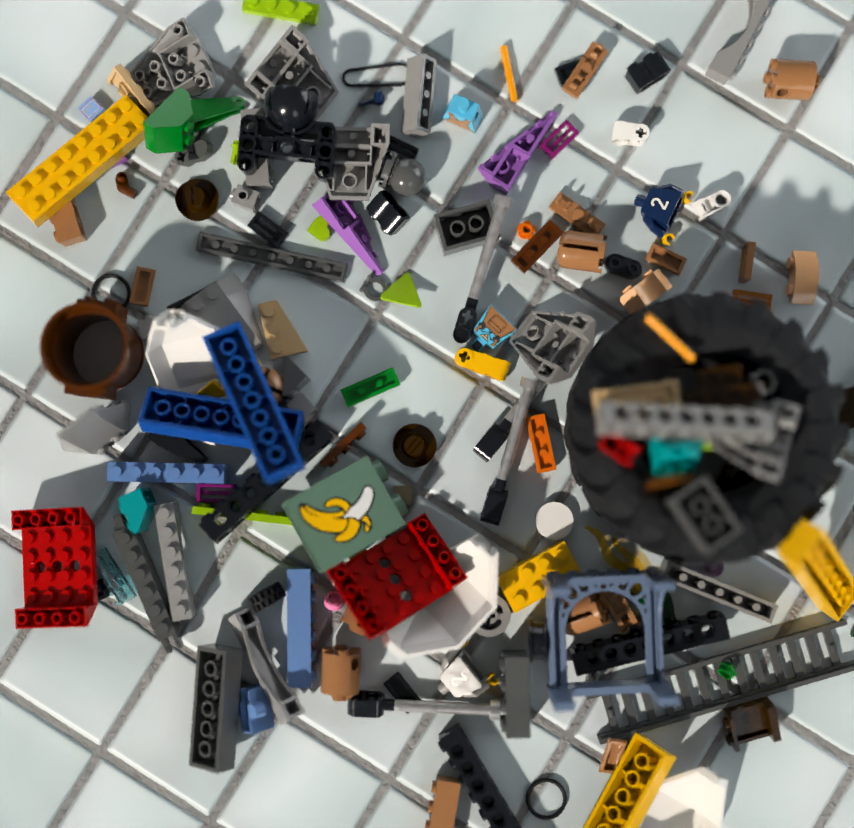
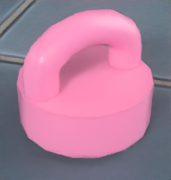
(333, 601)

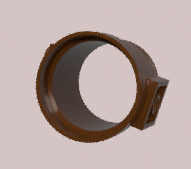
(60, 338)

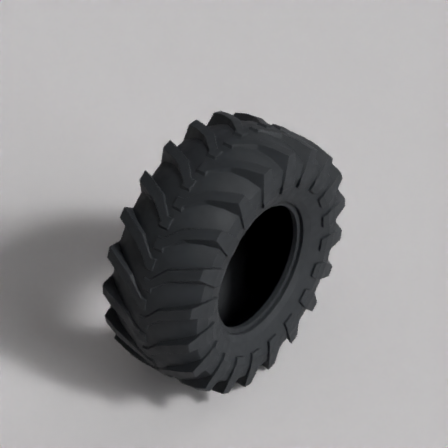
(719, 335)

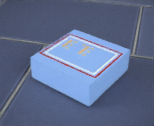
(91, 109)

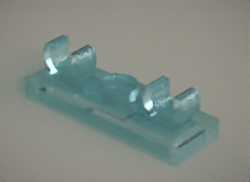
(113, 577)

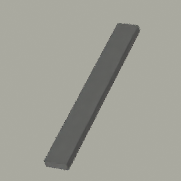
(271, 257)

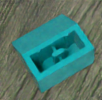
(673, 456)
(138, 509)

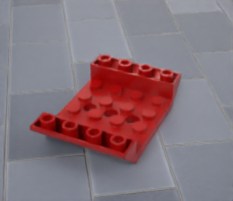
(418, 559)
(57, 596)

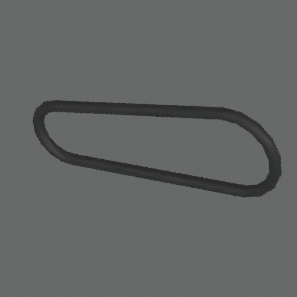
(372, 67)

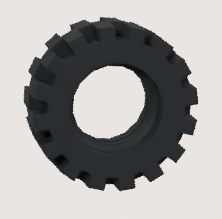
(267, 596)

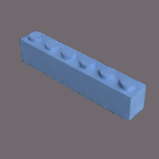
(167, 472)
(300, 627)

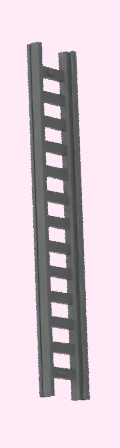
(745, 694)

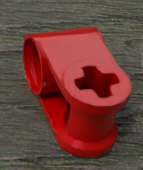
(622, 451)

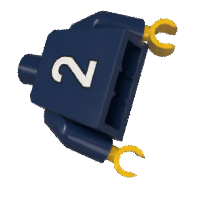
(661, 208)

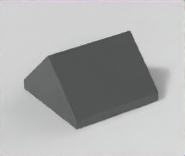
(293, 378)

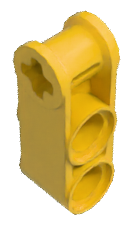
(483, 364)

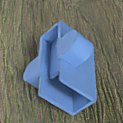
(255, 710)

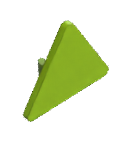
(402, 292)

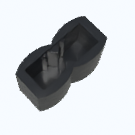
(647, 72)
(387, 212)

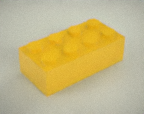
(523, 581)

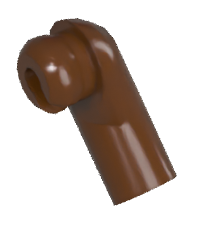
(123, 185)

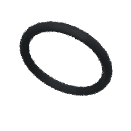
(112, 276)
(544, 817)

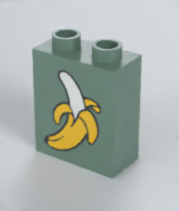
(345, 513)

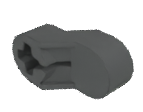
(197, 152)

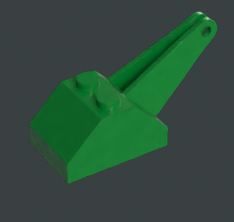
(178, 117)

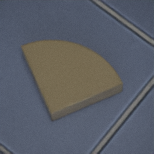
(405, 493)

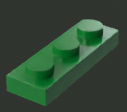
(370, 387)

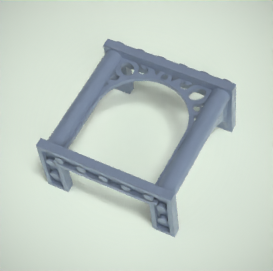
(654, 585)

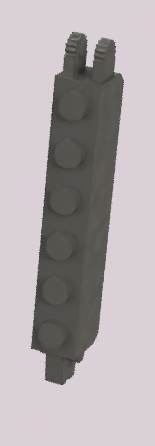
(147, 583)

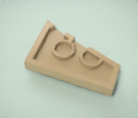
(279, 332)

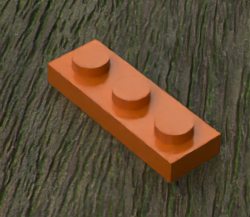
(540, 443)

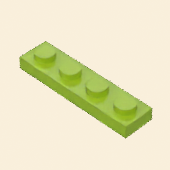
(283, 9)

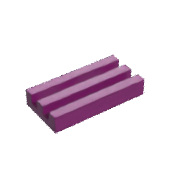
(547, 150)
(208, 500)

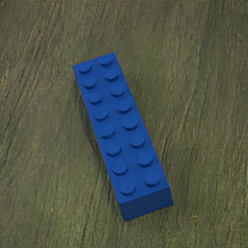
(253, 403)
(202, 418)

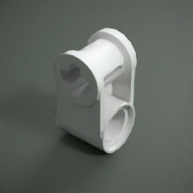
(626, 133)
(709, 206)

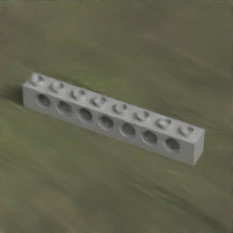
(760, 431)

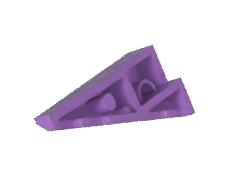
(506, 165)
(350, 227)

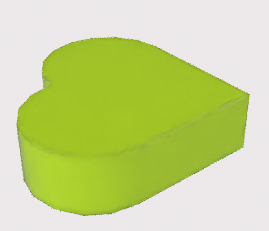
(319, 229)

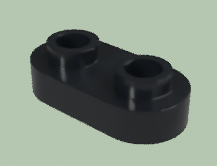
(623, 266)

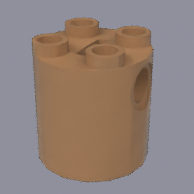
(791, 79)
(340, 672)

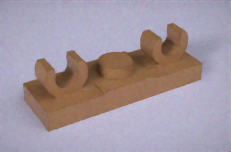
(584, 70)
(576, 215)

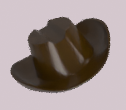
(197, 199)
(414, 445)

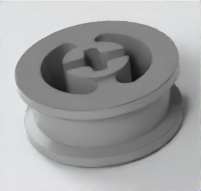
(504, 616)

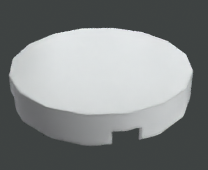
(554, 520)

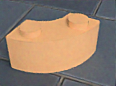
(803, 277)
(645, 292)

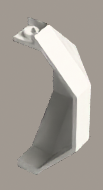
(179, 353)
(458, 614)
(689, 801)

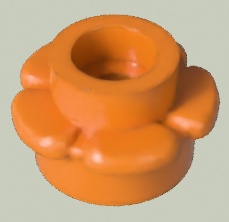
(526, 225)

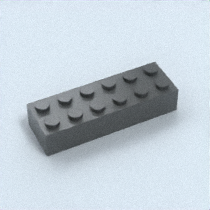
(215, 707)

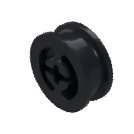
(538, 640)

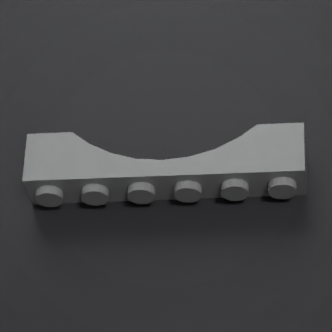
(724, 63)
(178, 586)
(279, 694)

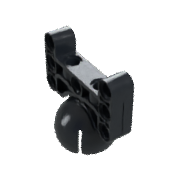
(291, 123)

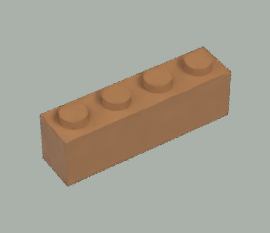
(68, 225)
(444, 803)

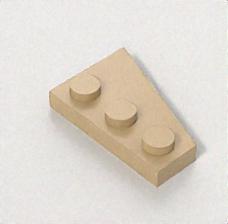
(122, 80)

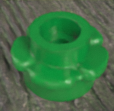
(727, 670)

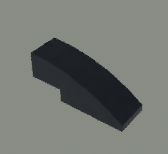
(178, 446)

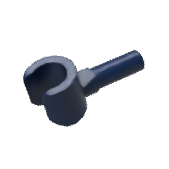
(378, 100)

